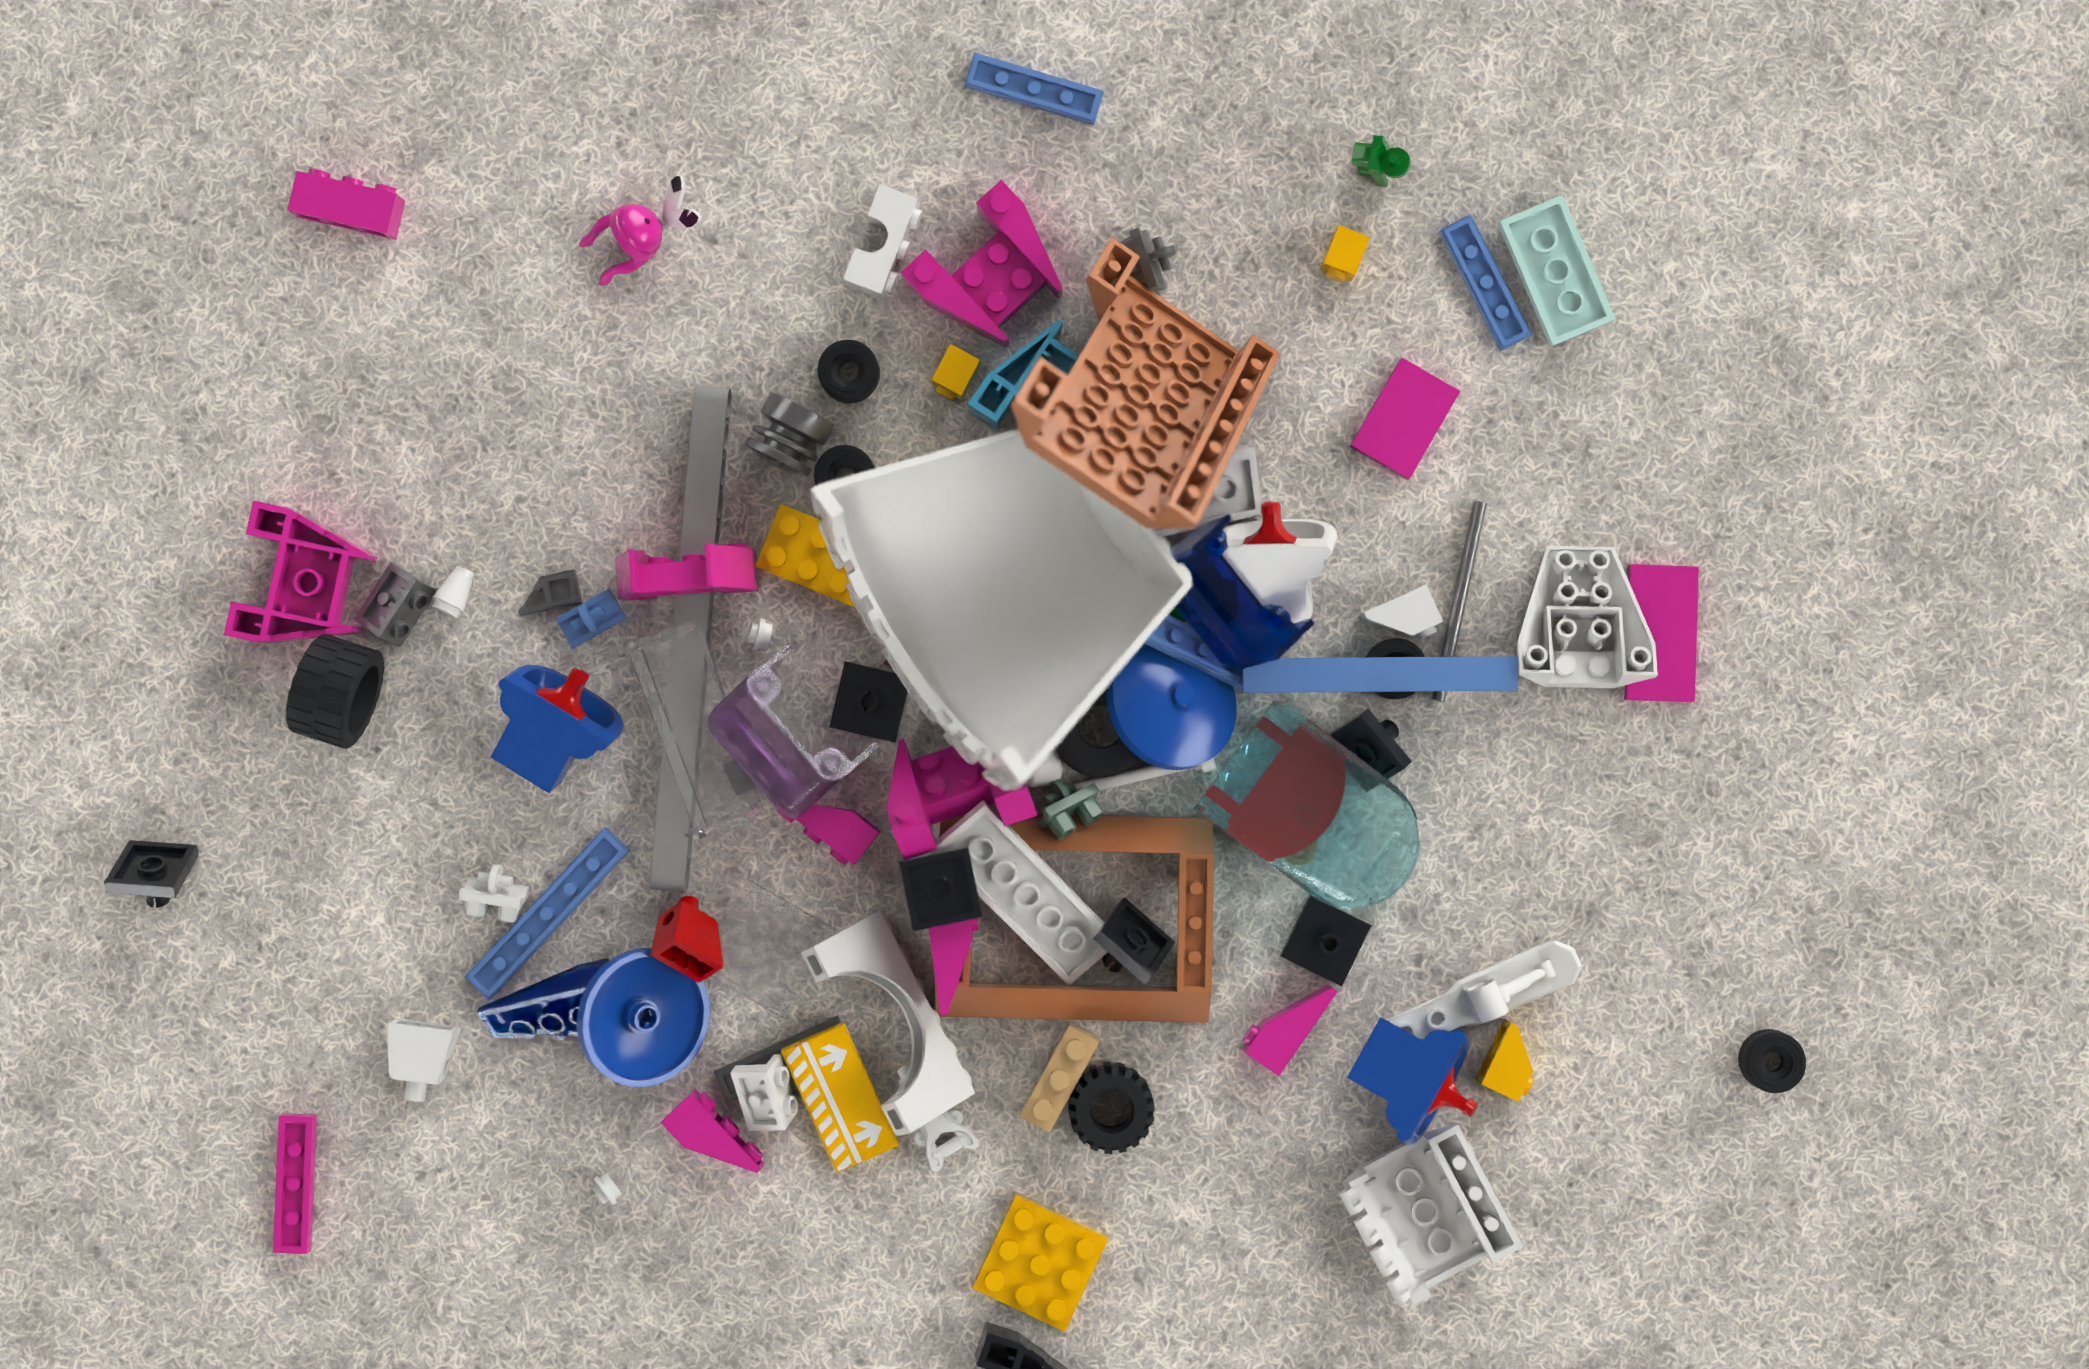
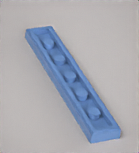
(547, 913)

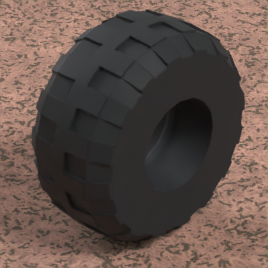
(1095, 760)

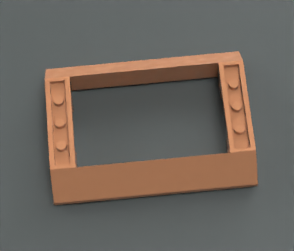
(1193, 960)

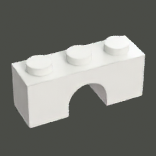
(875, 270)

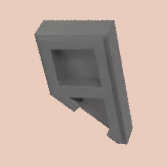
(552, 593)

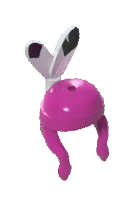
(640, 230)

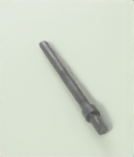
(1462, 586)

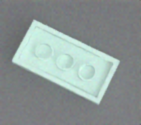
(1556, 271)

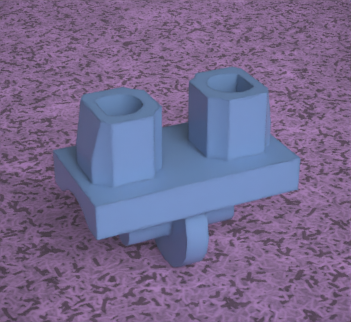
(591, 618)

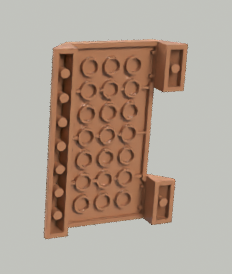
(1145, 403)

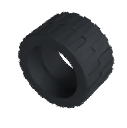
(334, 691)

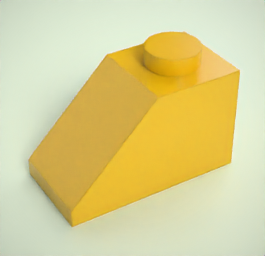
(1507, 1064)

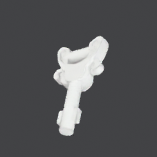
(944, 1123)

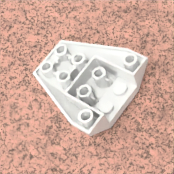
(1584, 623)

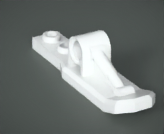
(1495, 990)

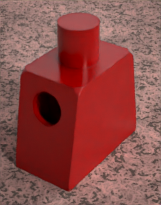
(688, 940)

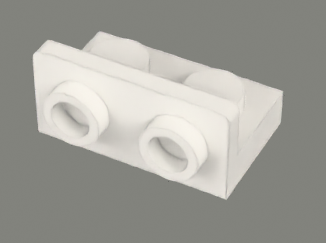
(765, 1095)

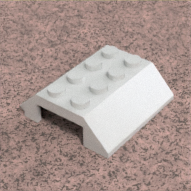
(1427, 1212)

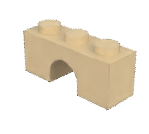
(1059, 1076)

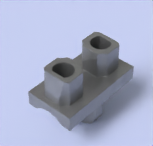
(1150, 272)

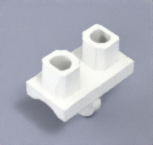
(494, 890)

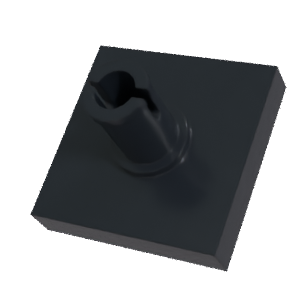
(869, 702)
(1373, 743)
(151, 870)
(940, 889)
(1325, 940)
(1133, 942)

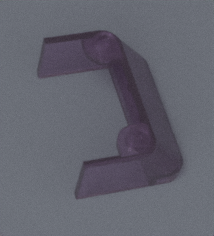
(770, 750)

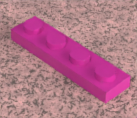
(294, 1183)

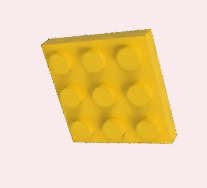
(1040, 1262)

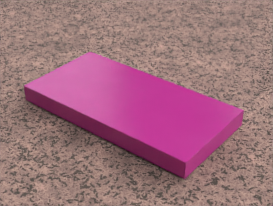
(1670, 609)

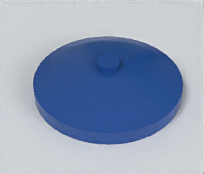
(1170, 710)
(641, 1019)

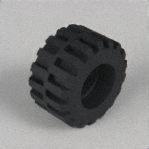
(1121, 1135)

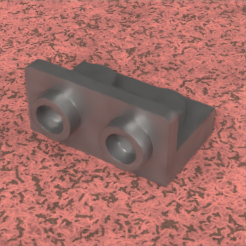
(395, 605)

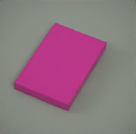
(1404, 418)

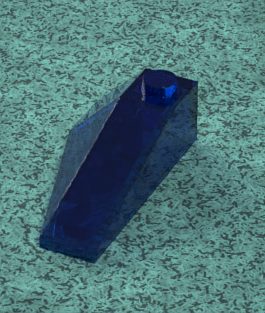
(543, 1007)

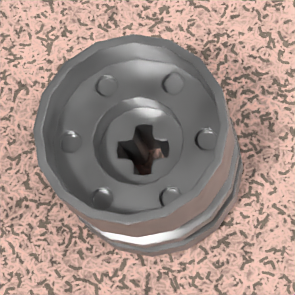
(789, 435)

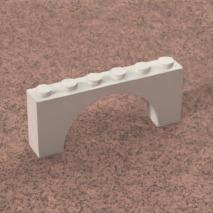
(935, 1074)

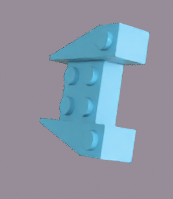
(1001, 385)

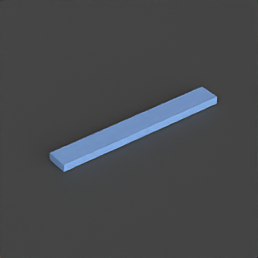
(1382, 674)

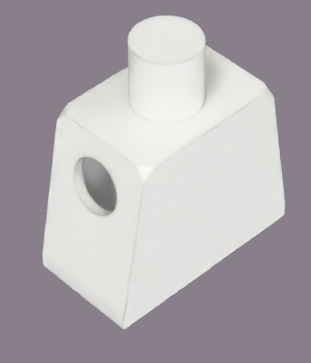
(419, 1054)

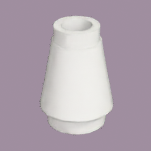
(454, 592)

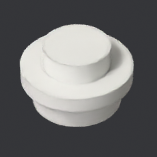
(759, 634)
(606, 1189)

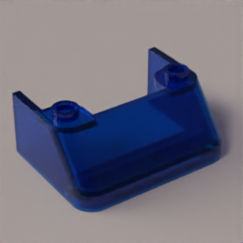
(1225, 609)

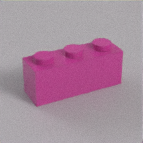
(346, 203)

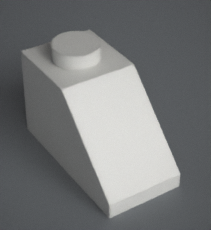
(1407, 614)

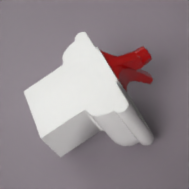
(1280, 557)

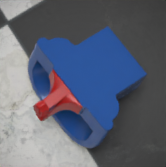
(551, 723)
(1413, 1075)

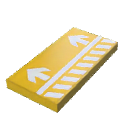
(840, 1096)

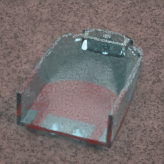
(1314, 812)

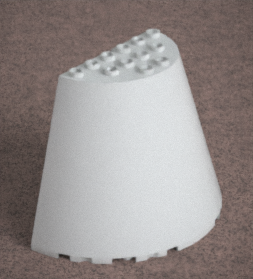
(997, 591)

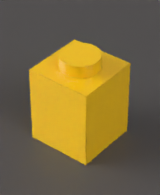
(1344, 254)
(955, 373)

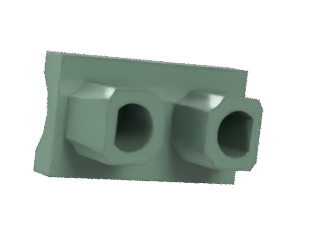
(1067, 803)

